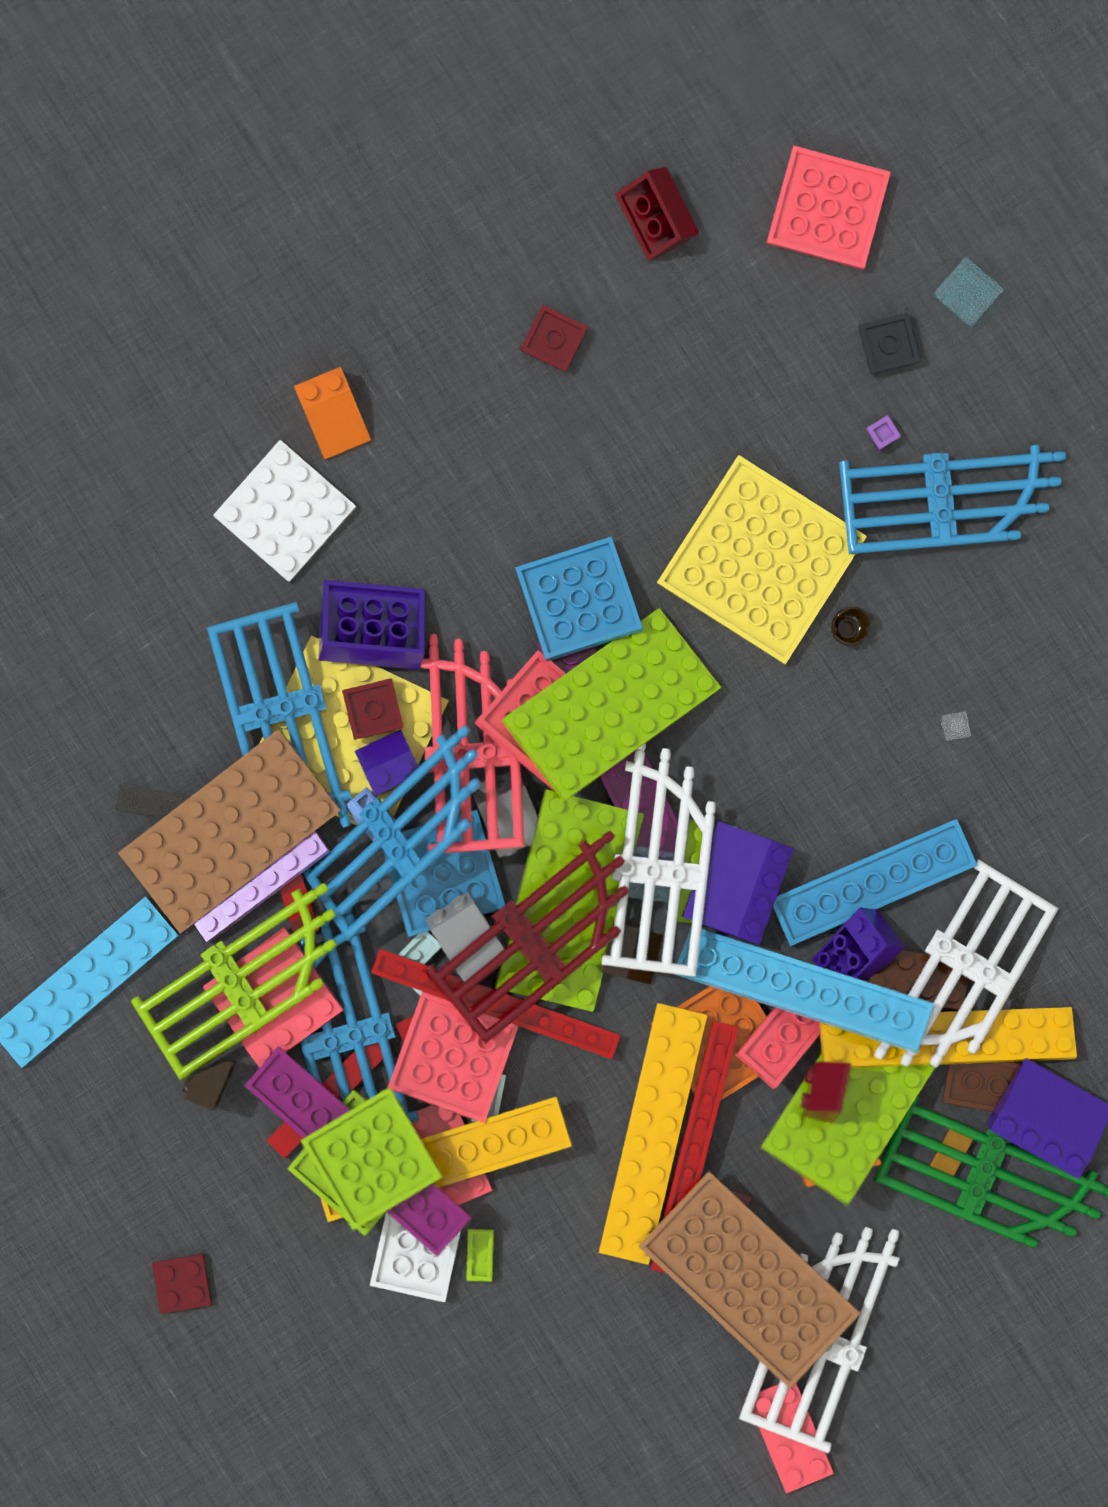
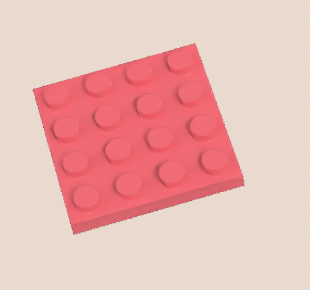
(828, 207)
(528, 682)
(295, 1023)
(449, 1062)

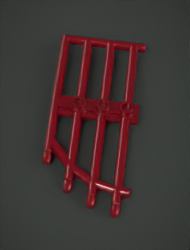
(532, 944)

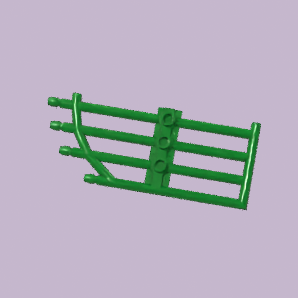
(983, 1171)

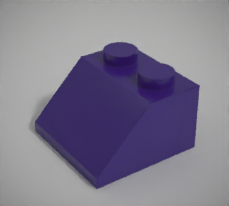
(387, 762)

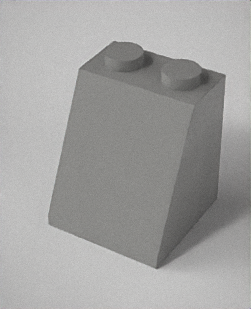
(505, 811)
(459, 926)

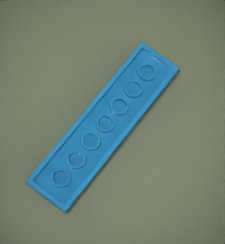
(873, 882)

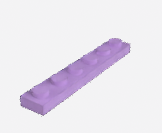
(262, 886)

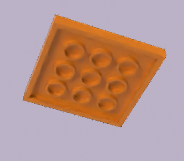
(732, 1010)

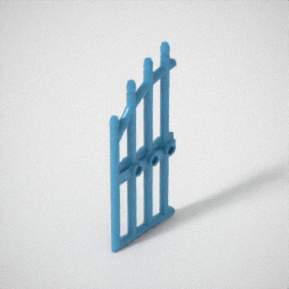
(940, 494)
(285, 705)
(393, 841)
(356, 1033)

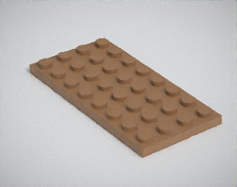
(229, 831)
(749, 1279)

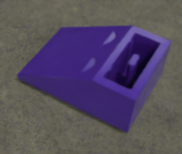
(860, 946)

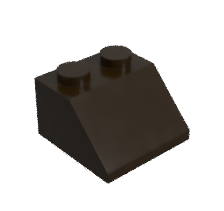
(629, 950)
(209, 1085)

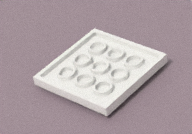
(284, 511)

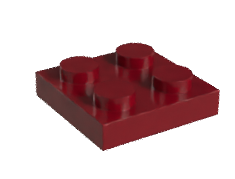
(554, 338)
(372, 709)
(181, 1283)

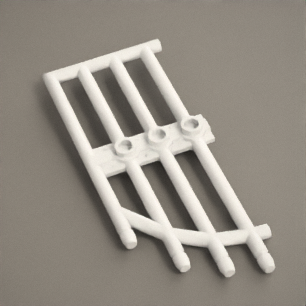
(662, 872)
(975, 967)
(842, 1351)

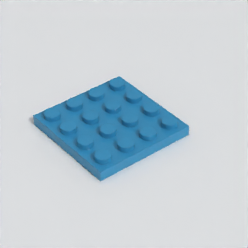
(579, 599)
(447, 878)

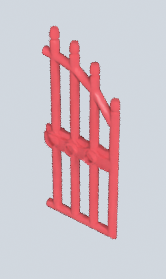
(489, 752)

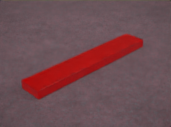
(285, 1138)

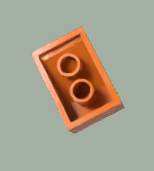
(332, 413)

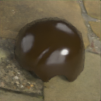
(850, 626)

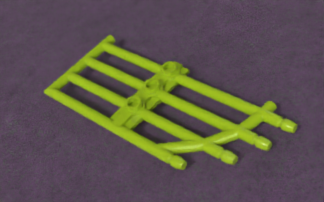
(236, 987)

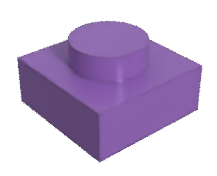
(883, 432)

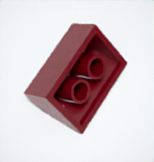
(657, 213)

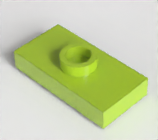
(480, 1254)

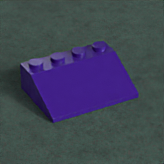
(372, 625)
(741, 882)
(1050, 1118)

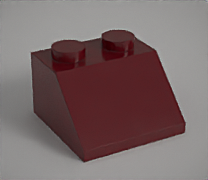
(825, 1090)

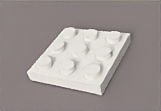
(409, 1266)

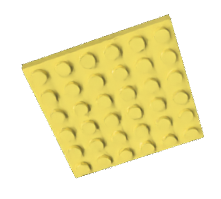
(760, 560)
(334, 677)

